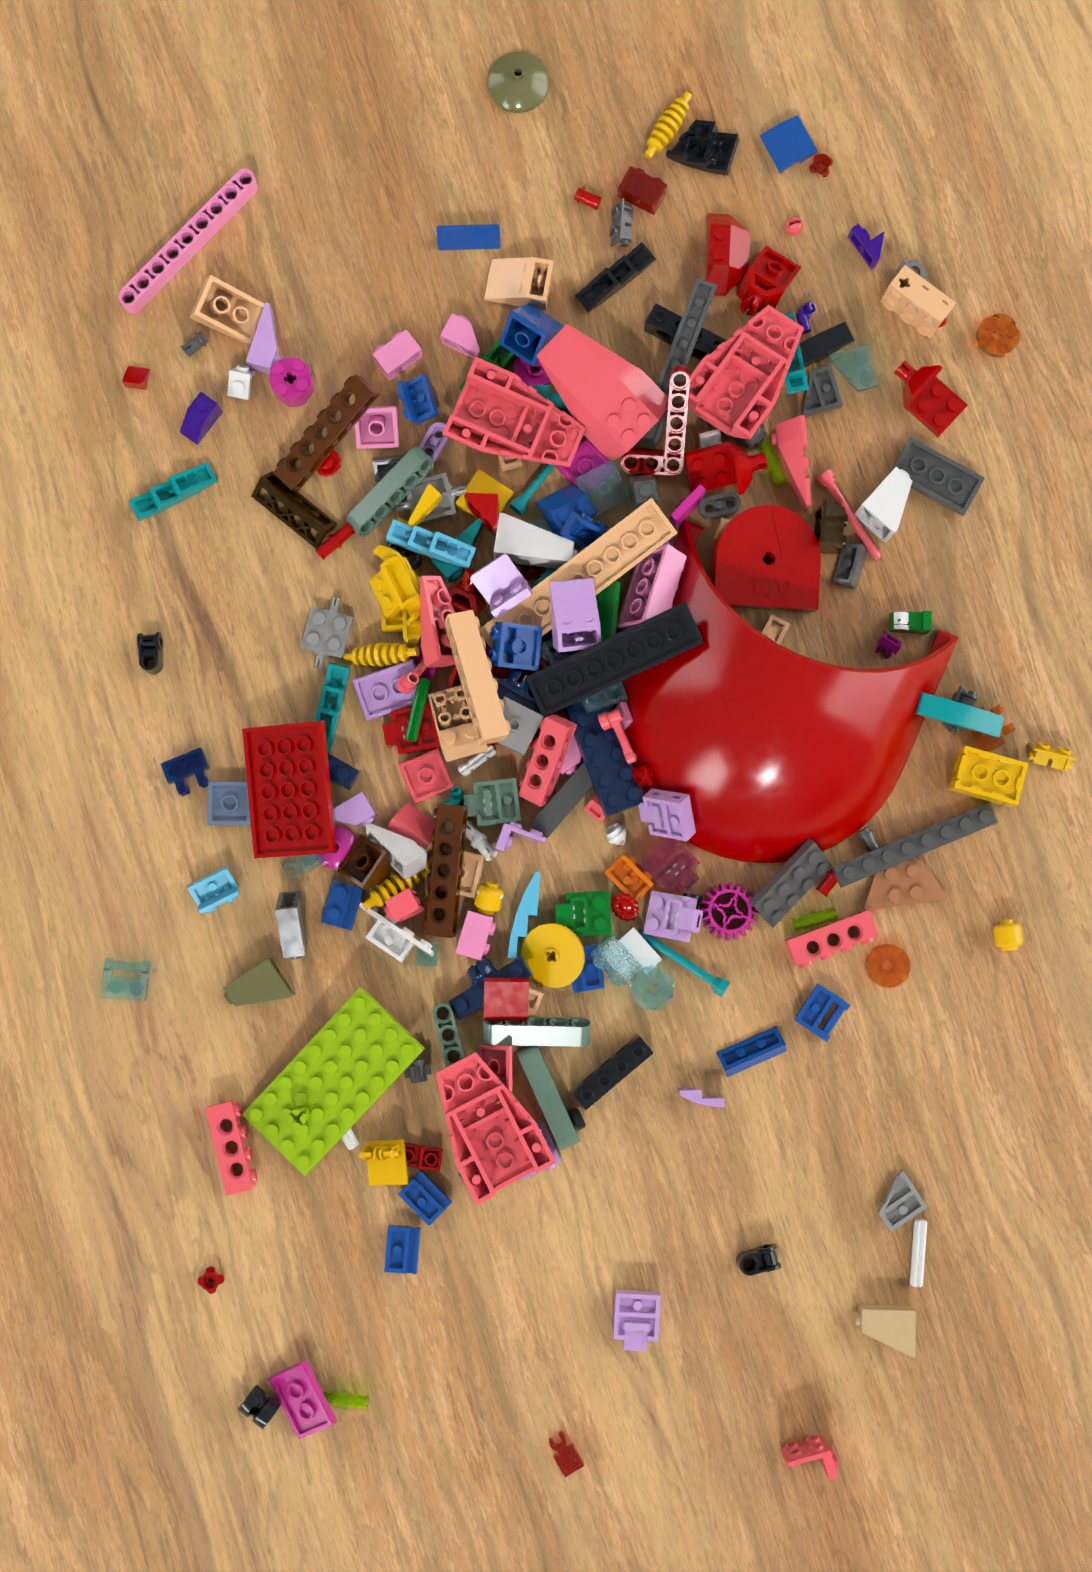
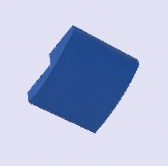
(788, 143)

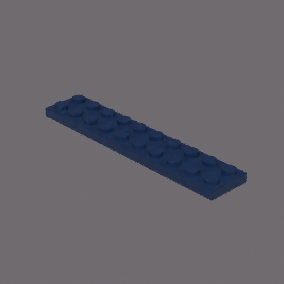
(603, 758)

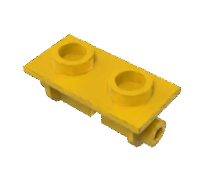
(1060, 757)

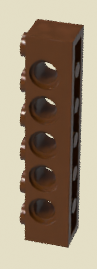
(337, 430)
(454, 860)

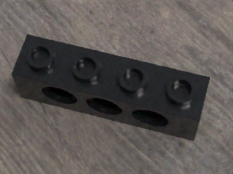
(665, 323)
(611, 1072)

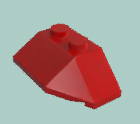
(726, 252)

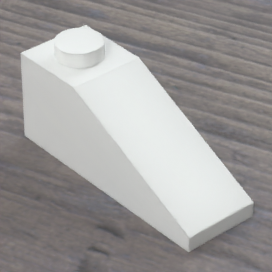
(404, 853)

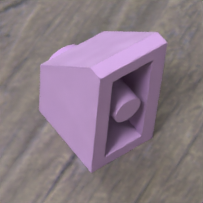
(355, 811)

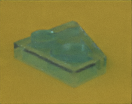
(856, 367)

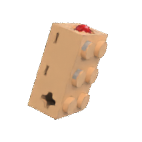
(917, 302)

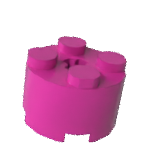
(291, 370)

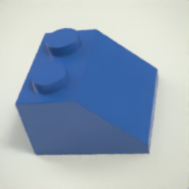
(560, 504)

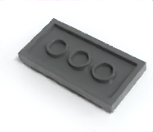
(939, 476)
(790, 883)

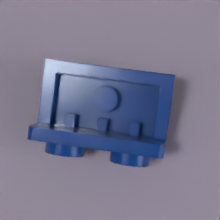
(417, 399)
(583, 529)

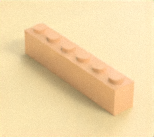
(476, 677)

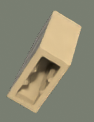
(889, 1324)

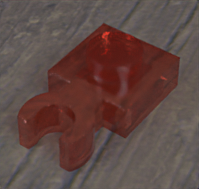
(567, 1456)

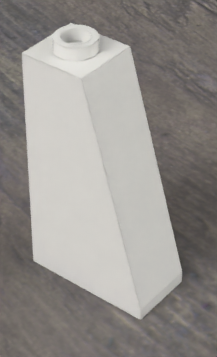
(530, 544)

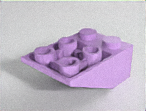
(574, 615)

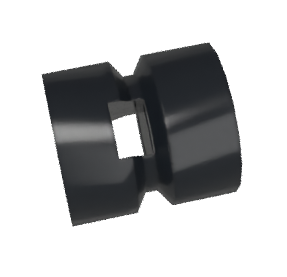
(259, 1407)

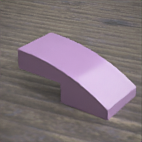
(695, 1095)

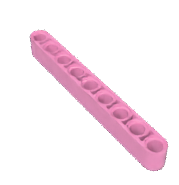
(190, 230)

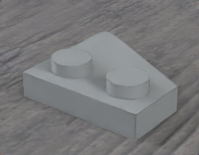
(900, 1202)

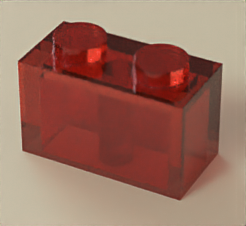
(642, 190)

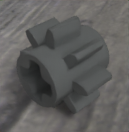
(418, 1071)

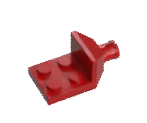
(766, 281)
(929, 397)
(722, 466)
(466, 595)

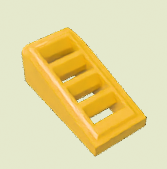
(426, 504)

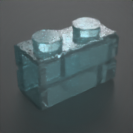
(615, 961)

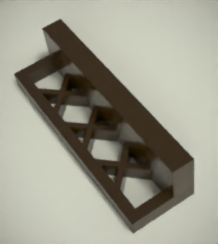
(294, 505)

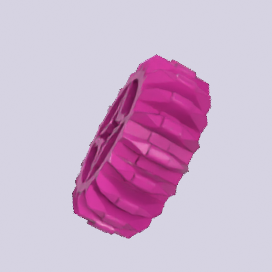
(710, 904)

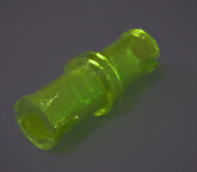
(773, 464)
(814, 919)
(346, 1400)

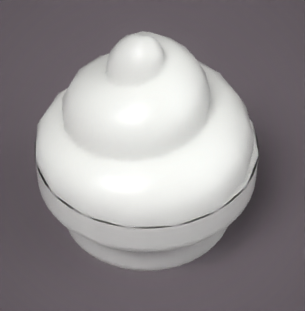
(616, 834)

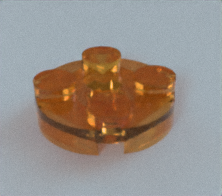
(992, 346)
(880, 976)

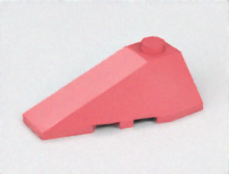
(789, 445)
(434, 608)

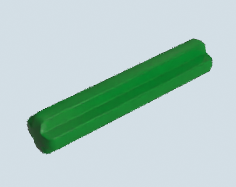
(417, 709)

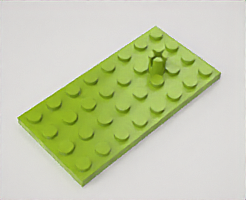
(333, 1081)

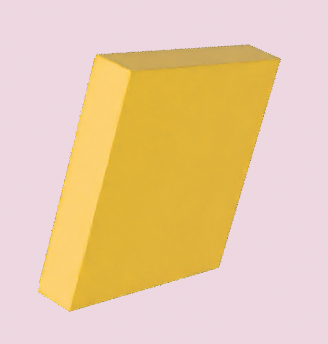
(485, 484)

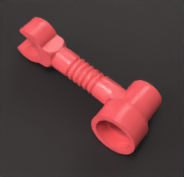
(408, 681)
(612, 720)

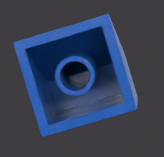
(528, 332)

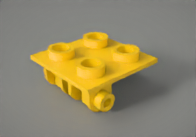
(385, 1162)

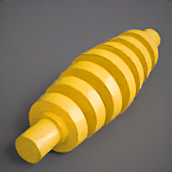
(667, 125)
(381, 654)
(393, 887)

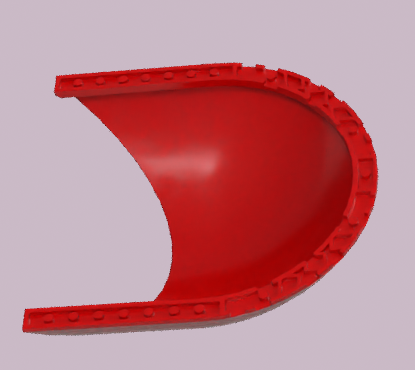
(770, 736)

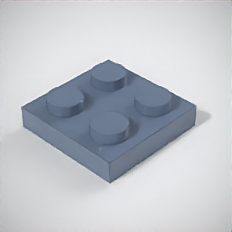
(228, 804)

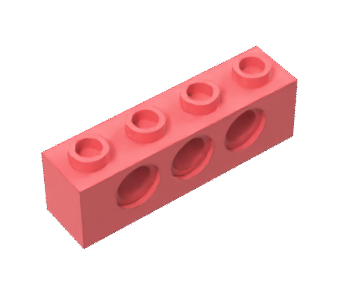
(563, 732)
(404, 906)
(798, 945)
(232, 1181)

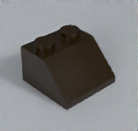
(829, 527)

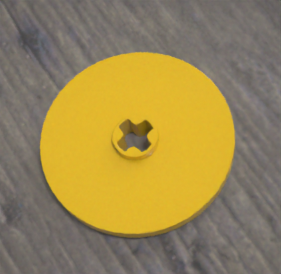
(568, 958)

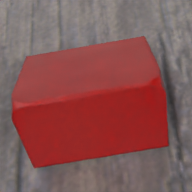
(136, 377)

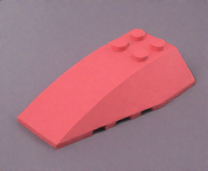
(745, 374)
(602, 391)
(511, 419)
(488, 1129)

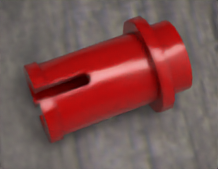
(587, 198)
(827, 883)

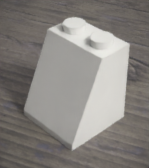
(885, 506)

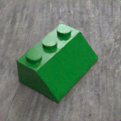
(607, 607)

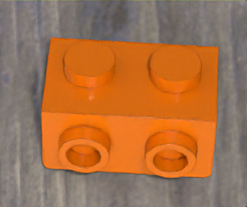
(629, 877)

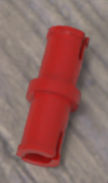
(335, 541)

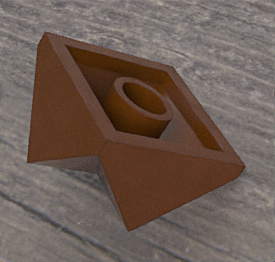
(366, 864)

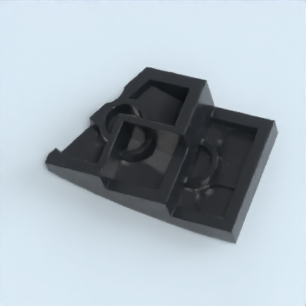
(705, 148)

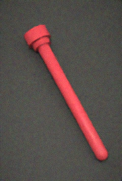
(827, 480)

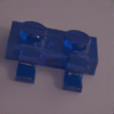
(185, 766)

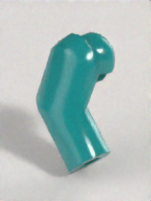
(456, 796)

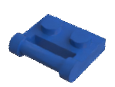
(815, 1009)

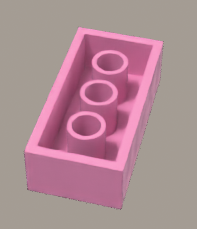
(652, 586)

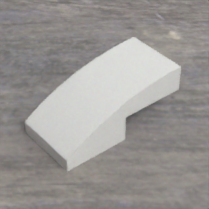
(640, 948)

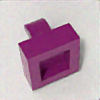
(888, 642)

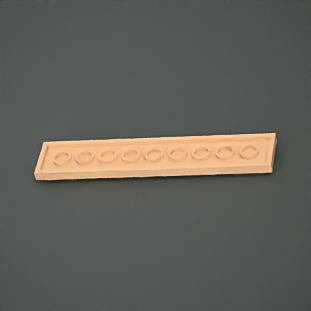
(601, 560)

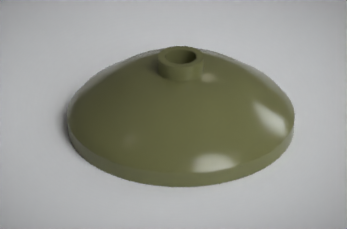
(520, 92)

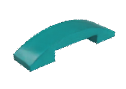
(796, 376)

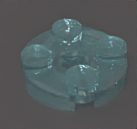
(651, 1000)

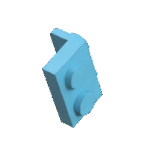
(214, 890)

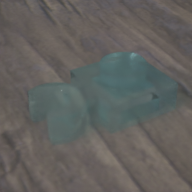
(304, 862)

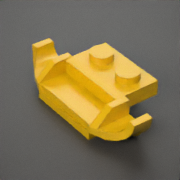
(396, 584)
(399, 623)

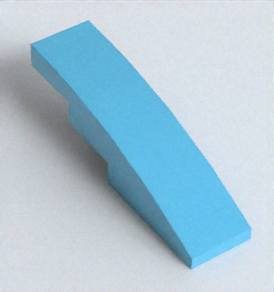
(430, 544)
(527, 907)

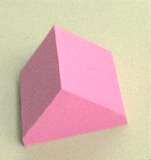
(378, 428)

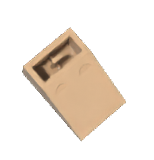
(520, 281)
(454, 724)

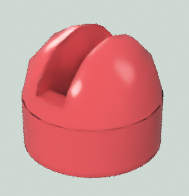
(794, 229)

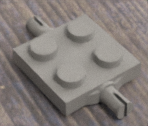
(445, 508)
(327, 633)

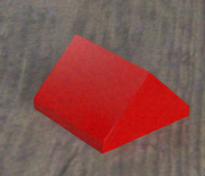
(484, 507)

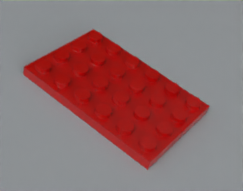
(289, 790)

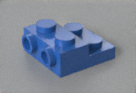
(515, 646)

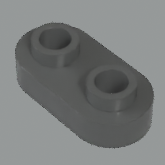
(718, 505)

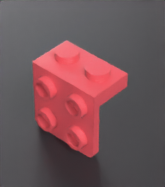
(809, 1450)

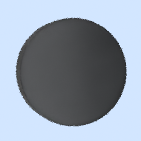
(577, 1118)

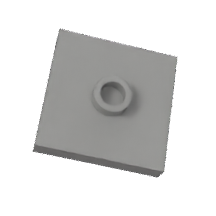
(522, 724)

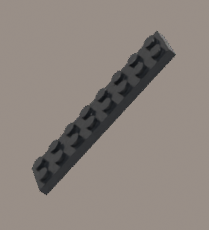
(615, 659)

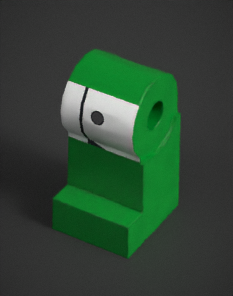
(910, 622)

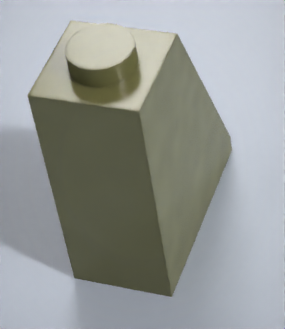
(258, 985)

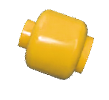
(1008, 935)

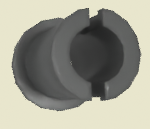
(194, 344)
(868, 839)

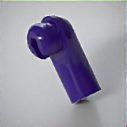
(804, 315)

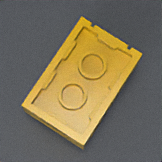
(988, 776)

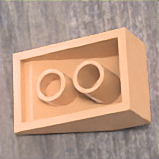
(227, 310)

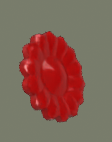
(330, 465)
(624, 907)

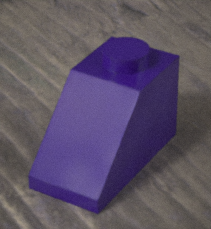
(200, 418)

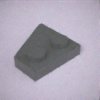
(822, 392)

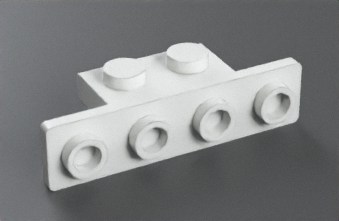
(391, 938)

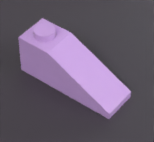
(264, 347)

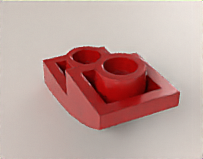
(423, 1156)

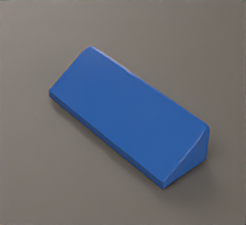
(468, 237)
(751, 1051)

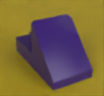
(868, 249)

